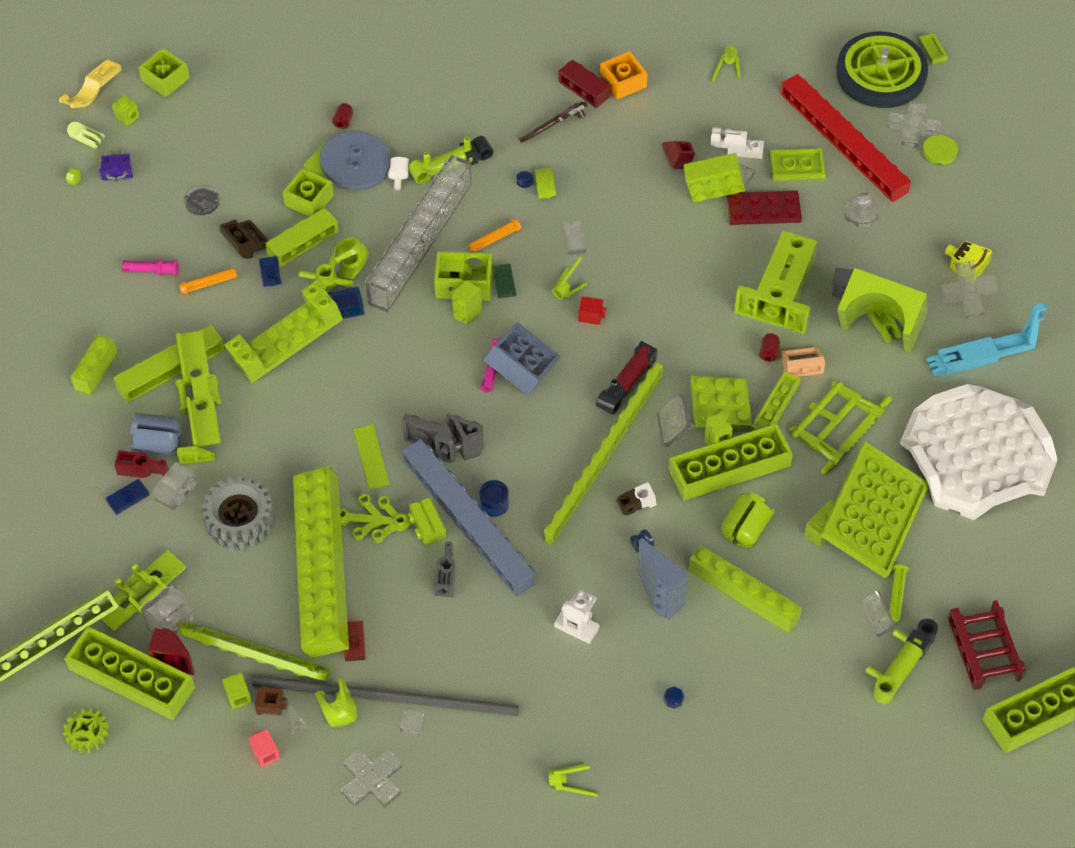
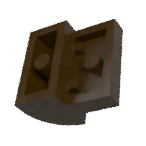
(244, 237)

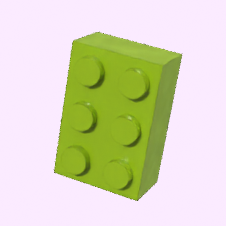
(714, 177)

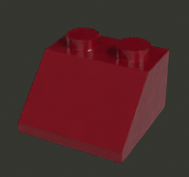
(169, 649)

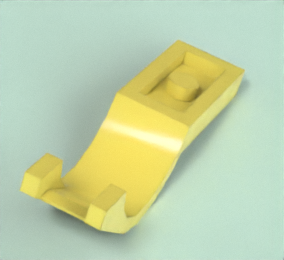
(92, 84)

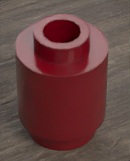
(343, 116)
(769, 347)

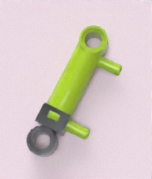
(467, 150)
(914, 649)

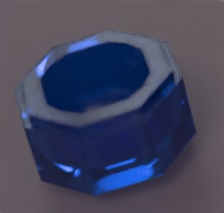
(524, 179)
(673, 697)

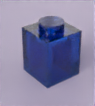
(270, 271)

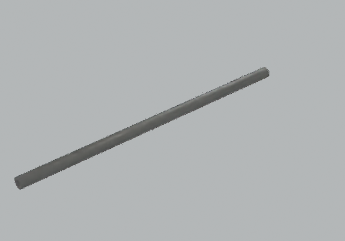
(384, 695)

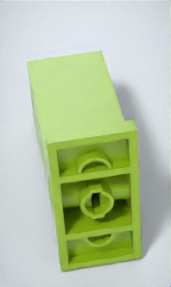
(781, 285)

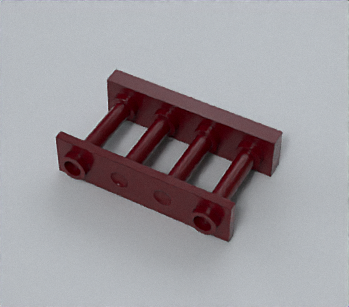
(971, 657)

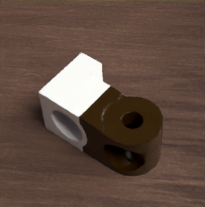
(636, 499)

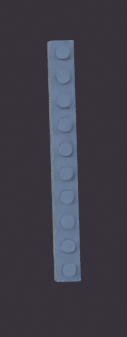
(469, 518)

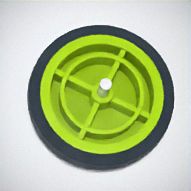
(882, 69)

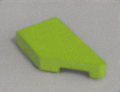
(194, 455)

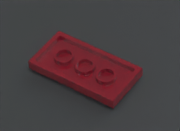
(764, 207)

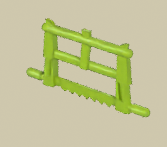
(854, 399)

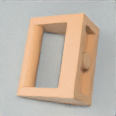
(803, 366)

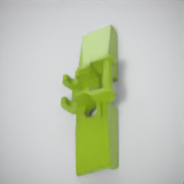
(205, 390)

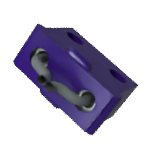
(116, 166)

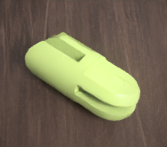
(85, 134)

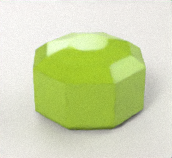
(73, 176)

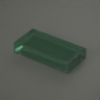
(504, 281)

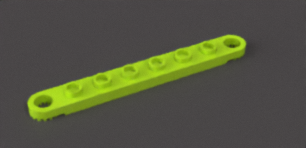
(249, 649)

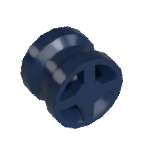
(643, 534)

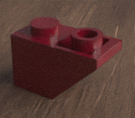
(678, 153)

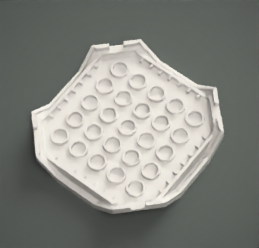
(979, 449)

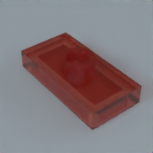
(356, 642)

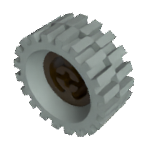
(225, 505)

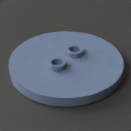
(355, 160)

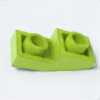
(545, 183)

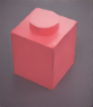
(263, 747)

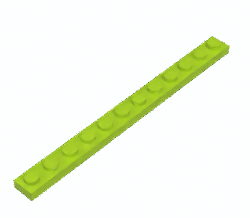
(600, 457)

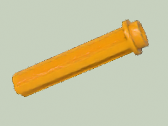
(512, 226)
(207, 281)

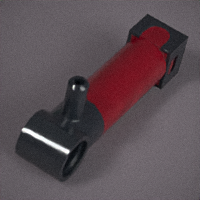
(643, 358)

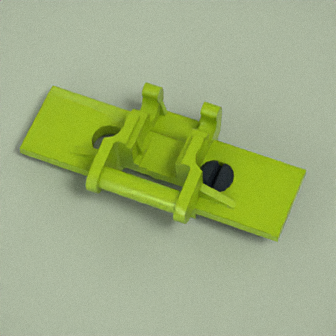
(155, 576)

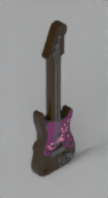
(575, 108)

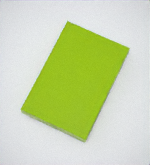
(797, 164)

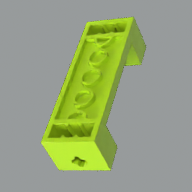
(287, 335)

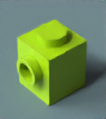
(125, 110)

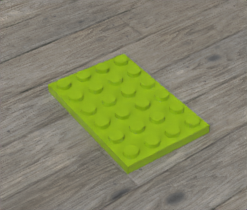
(874, 510)

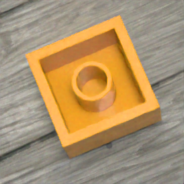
(624, 75)

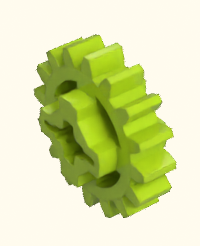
(93, 723)

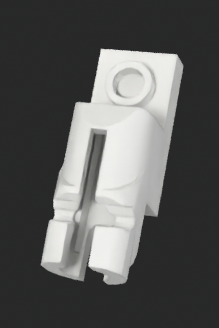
(737, 143)

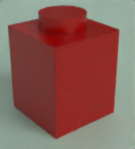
(591, 310)

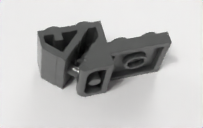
(446, 438)

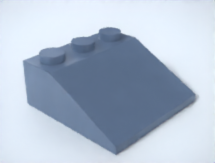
(521, 358)
(662, 580)

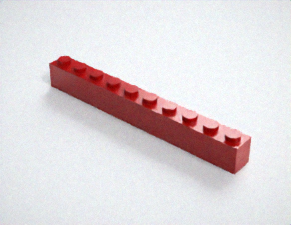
(845, 137)

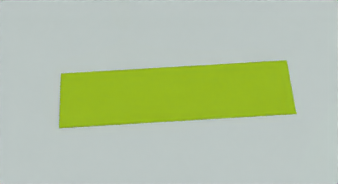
(371, 456)

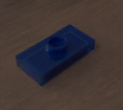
(127, 496)

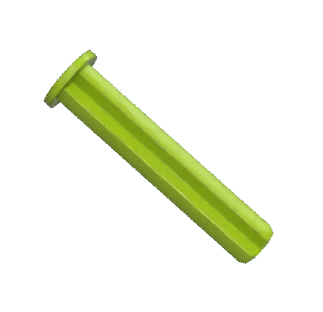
(897, 591)

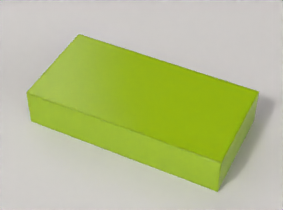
(932, 48)

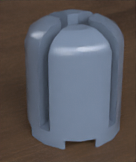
(155, 434)

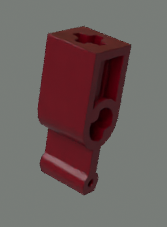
(138, 465)

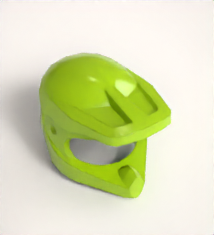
(353, 256)
(344, 708)

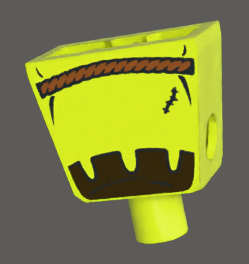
(968, 252)

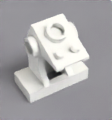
(578, 611)

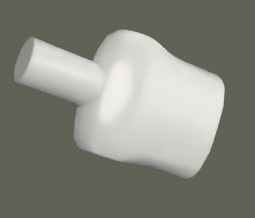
(398, 170)

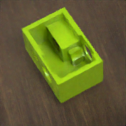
(454, 270)

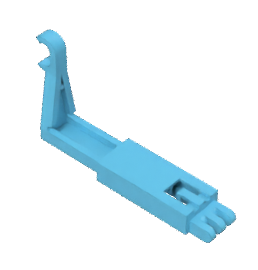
(987, 350)

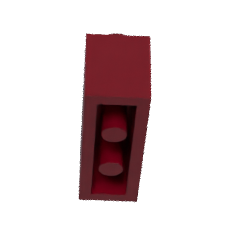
(584, 83)

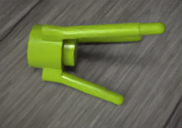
(729, 56)
(562, 288)
(558, 777)

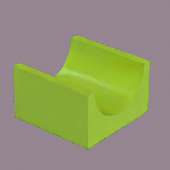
(876, 294)

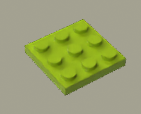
(718, 396)

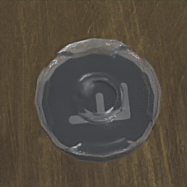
(201, 200)

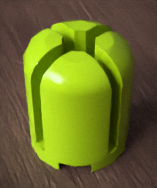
(746, 520)

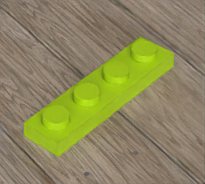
(777, 401)

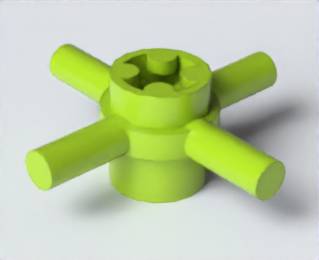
(326, 276)

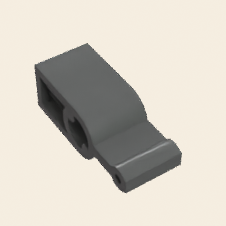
(445, 573)

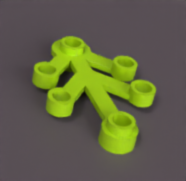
(375, 519)

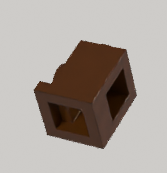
(266, 697)

